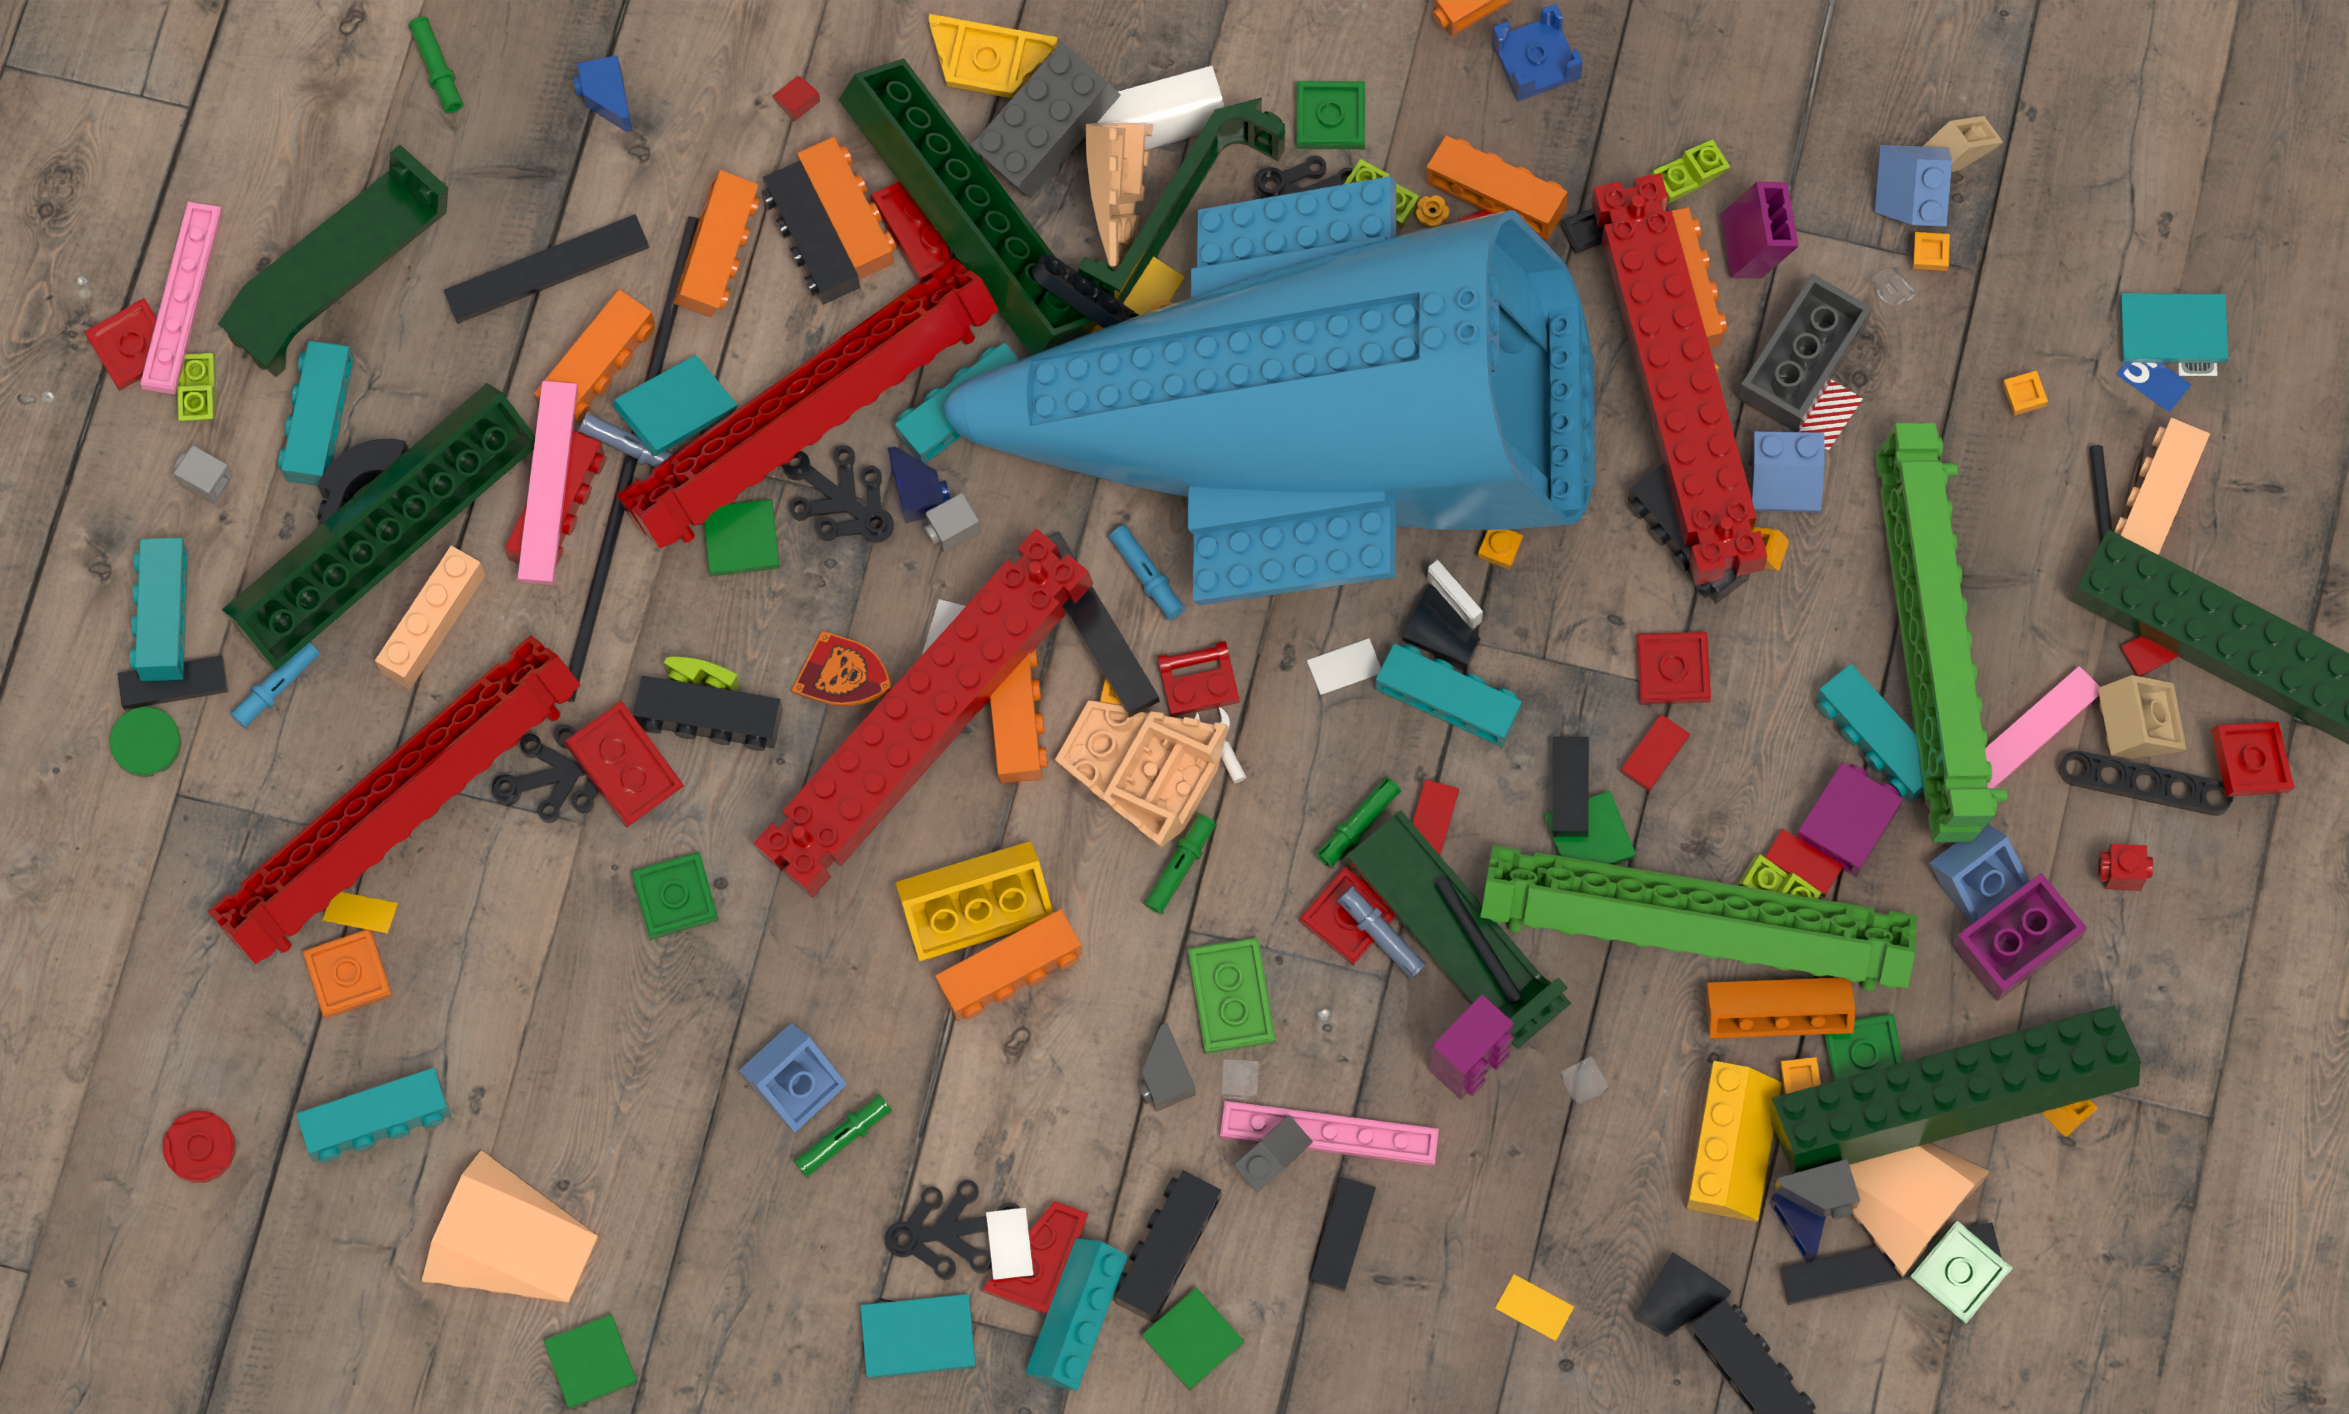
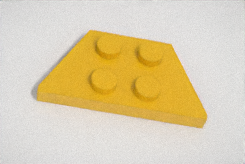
(988, 56)

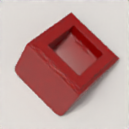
(797, 97)

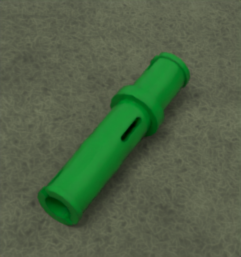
(440, 77)
(1347, 834)
(1187, 851)
(843, 1135)

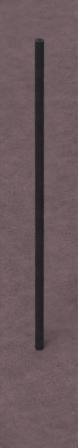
(628, 470)

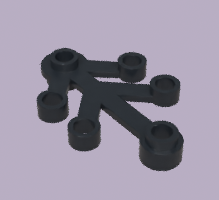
(1285, 179)
(842, 499)
(564, 773)
(944, 1231)

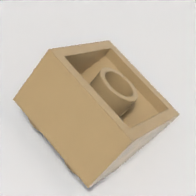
(2141, 717)

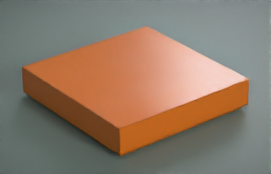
(347, 973)

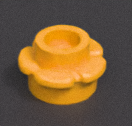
(1432, 219)

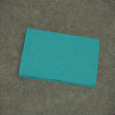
(2173, 328)
(675, 405)
(918, 1336)

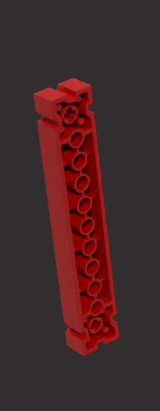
(1678, 379)
(807, 403)
(923, 713)
(394, 799)

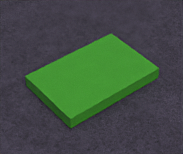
(1231, 995)

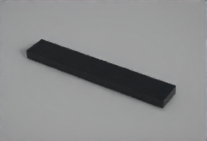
(546, 269)
(1108, 647)
(1858, 1270)

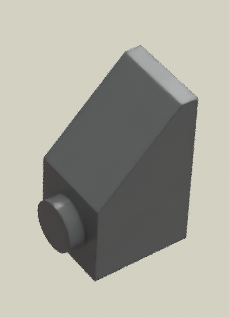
(1165, 1073)
(1273, 1153)
(1822, 1190)

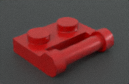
(1199, 690)

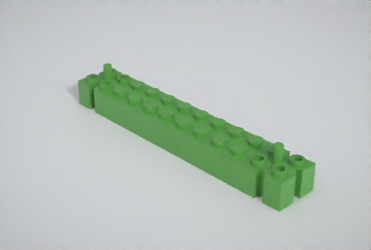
(1935, 633)
(1700, 917)

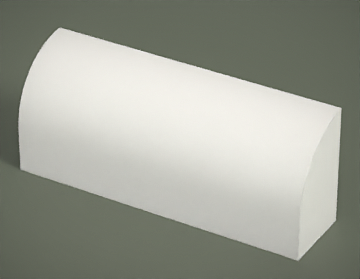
(1174, 105)

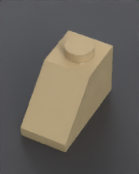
(1967, 140)

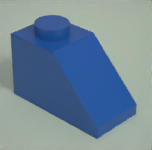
(604, 90)

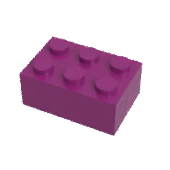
(2019, 936)
(1472, 1048)

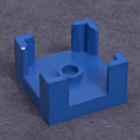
(1536, 55)

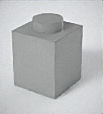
(202, 474)
(951, 523)

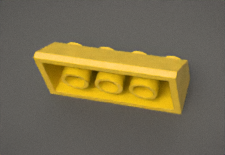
(974, 900)
(1733, 1142)

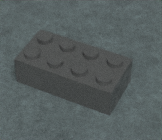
(1045, 120)
(1804, 353)

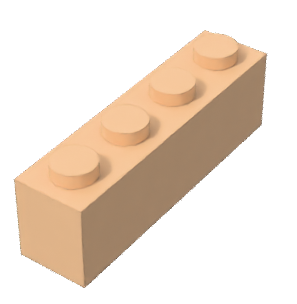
(2163, 486)
(430, 617)

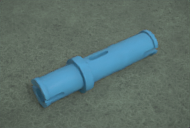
(1155, 584)
(265, 694)

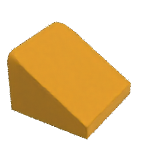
(1775, 546)
(2070, 1117)

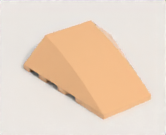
(1115, 180)
(1144, 765)
(1911, 1197)
(507, 1238)

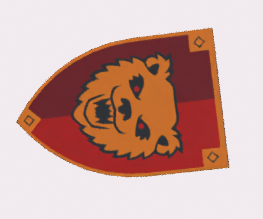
(842, 673)

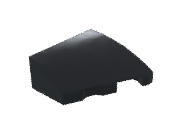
(1441, 631)
(1679, 1296)

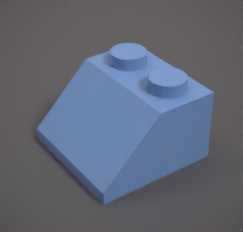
(1914, 184)
(1787, 471)
(1979, 873)
(793, 1077)

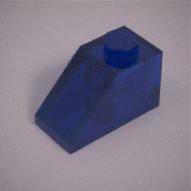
(916, 485)
(1801, 1224)

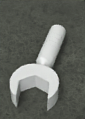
(1228, 755)

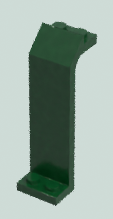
(1228, 125)
(334, 260)
(1404, 874)

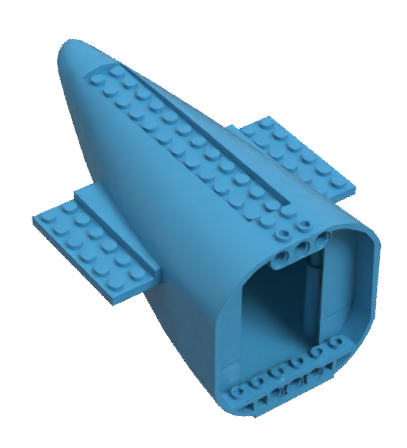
(1324, 390)

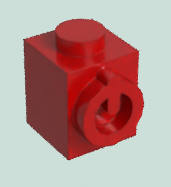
(2125, 867)

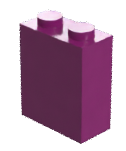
(1759, 230)
(1850, 817)

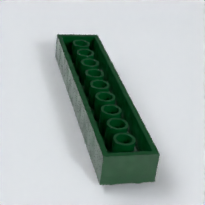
(961, 200)
(381, 526)
(2219, 632)
(1956, 1091)

